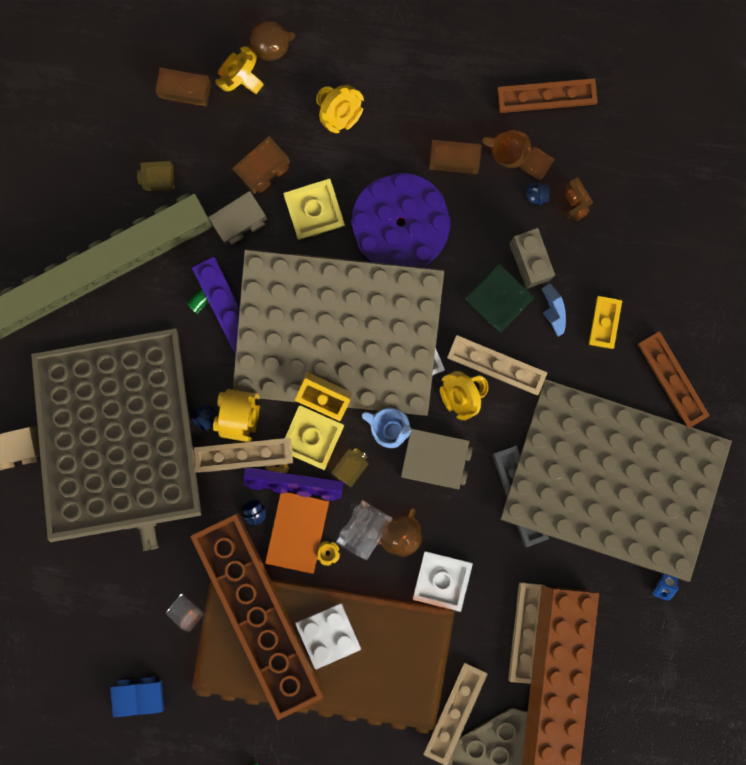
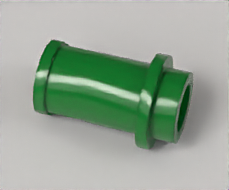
(198, 301)

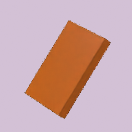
(297, 532)

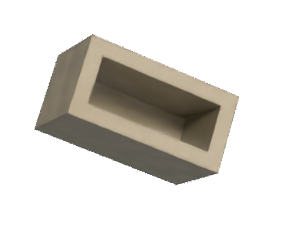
(238, 218)

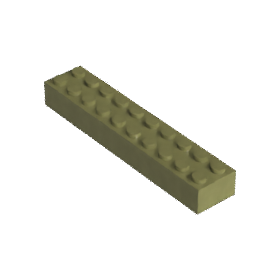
(101, 263)

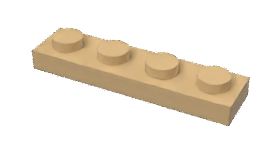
(497, 365)
(243, 455)
(524, 632)
(455, 714)

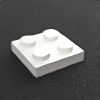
(442, 581)
(328, 636)

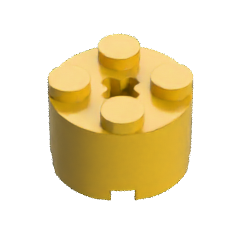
(237, 415)

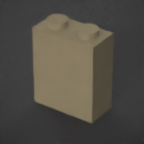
(532, 258)
(436, 459)

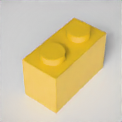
(323, 396)

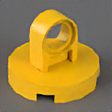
(238, 70)
(339, 107)
(462, 395)

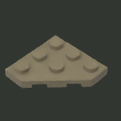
(494, 742)

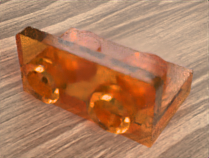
(577, 196)

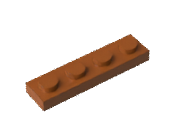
(547, 95)
(673, 379)

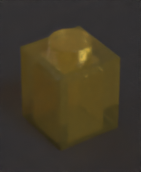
(156, 176)
(350, 466)

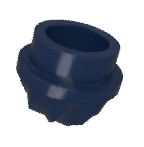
(538, 193)
(204, 417)
(254, 512)

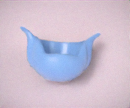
(389, 426)

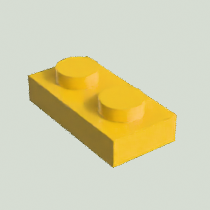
(605, 322)

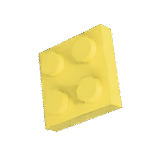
(314, 209)
(313, 437)

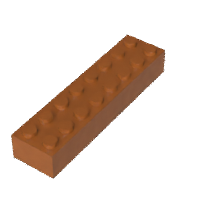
(258, 616)
(560, 676)

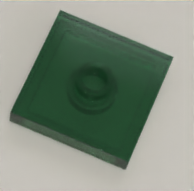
(499, 298)

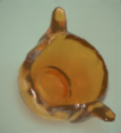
(270, 41)
(510, 148)
(402, 535)

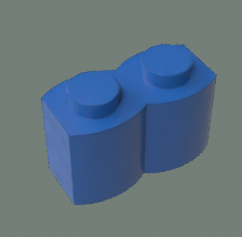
(137, 697)

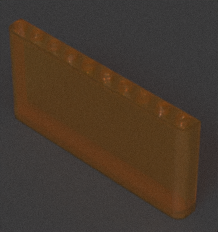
(388, 681)

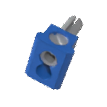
(666, 587)

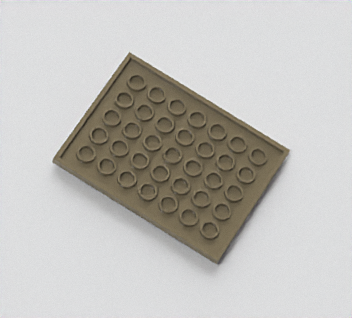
(342, 321)
(114, 435)
(616, 480)

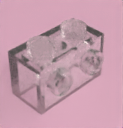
(363, 530)

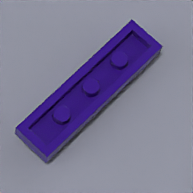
(219, 297)
(284, 483)

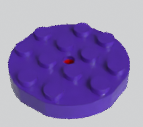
(407, 200)

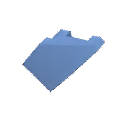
(556, 314)

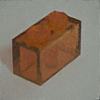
(183, 86)
(455, 156)
(262, 165)

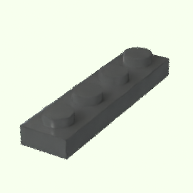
(506, 464)

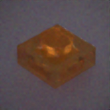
(537, 164)

